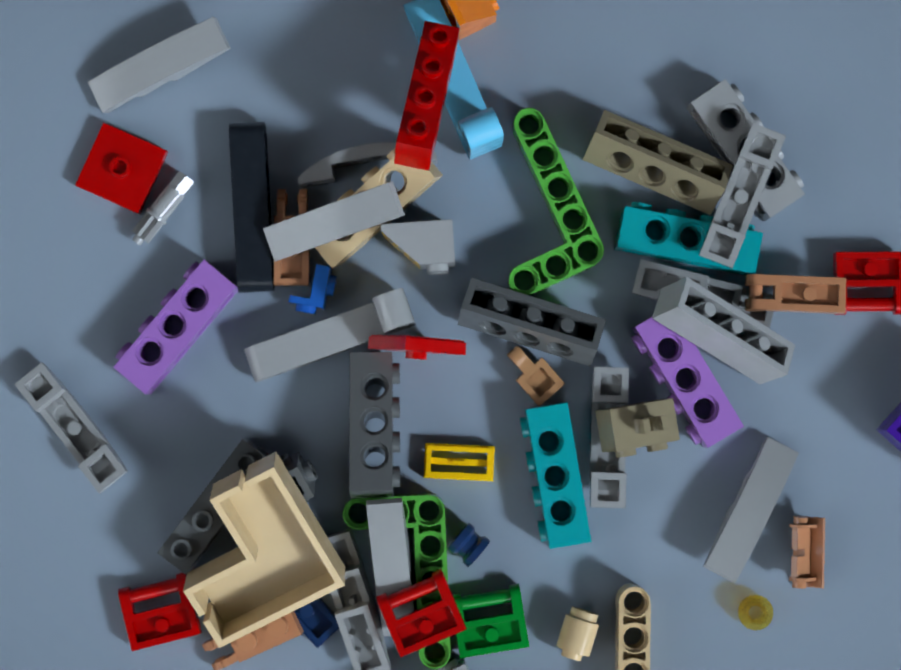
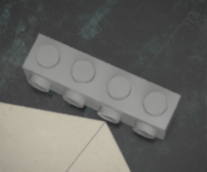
(723, 331)

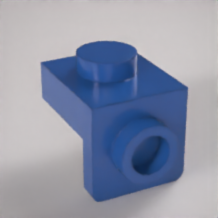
(323, 286)

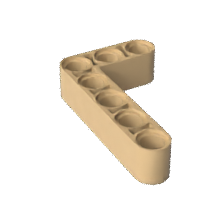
(627, 619)

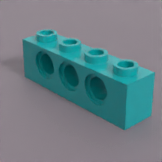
(633, 239)
(575, 527)

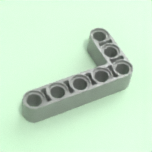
(384, 316)

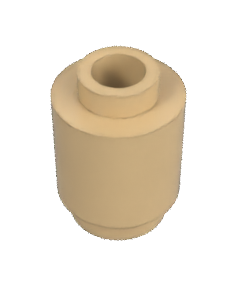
(578, 633)

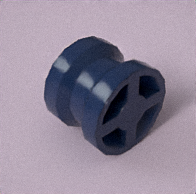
(468, 544)

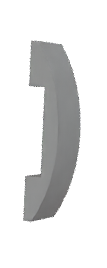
(323, 172)
(742, 195)
(73, 426)
(607, 472)

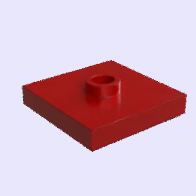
(121, 168)
(416, 346)

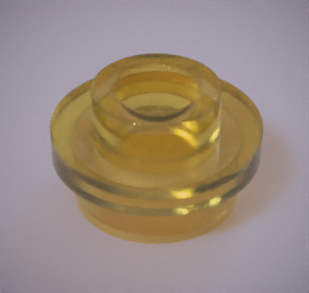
(765, 616)

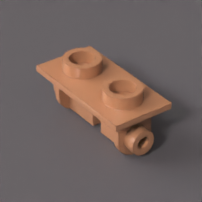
(808, 552)

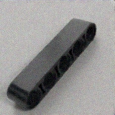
(251, 206)

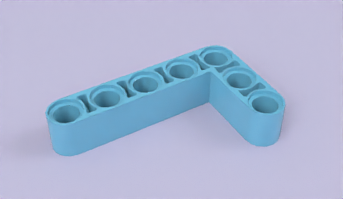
(473, 121)

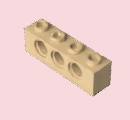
(415, 184)

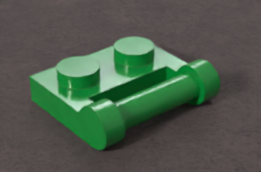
(493, 632)

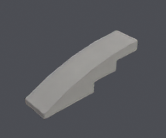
(159, 64)
(334, 221)
(654, 276)
(750, 510)
(390, 551)
(357, 610)

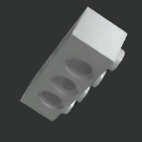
(726, 142)

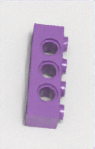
(131, 357)
(722, 417)

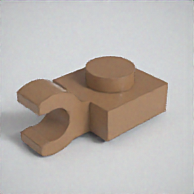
(537, 378)

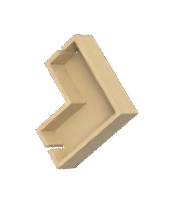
(279, 556)

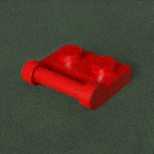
(870, 270)
(160, 623)
(425, 624)

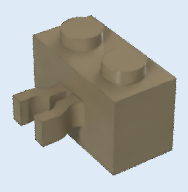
(637, 426)

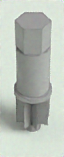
(162, 208)

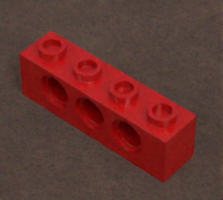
(426, 96)

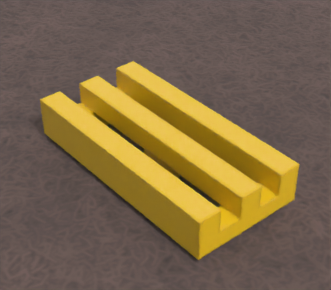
(489, 463)

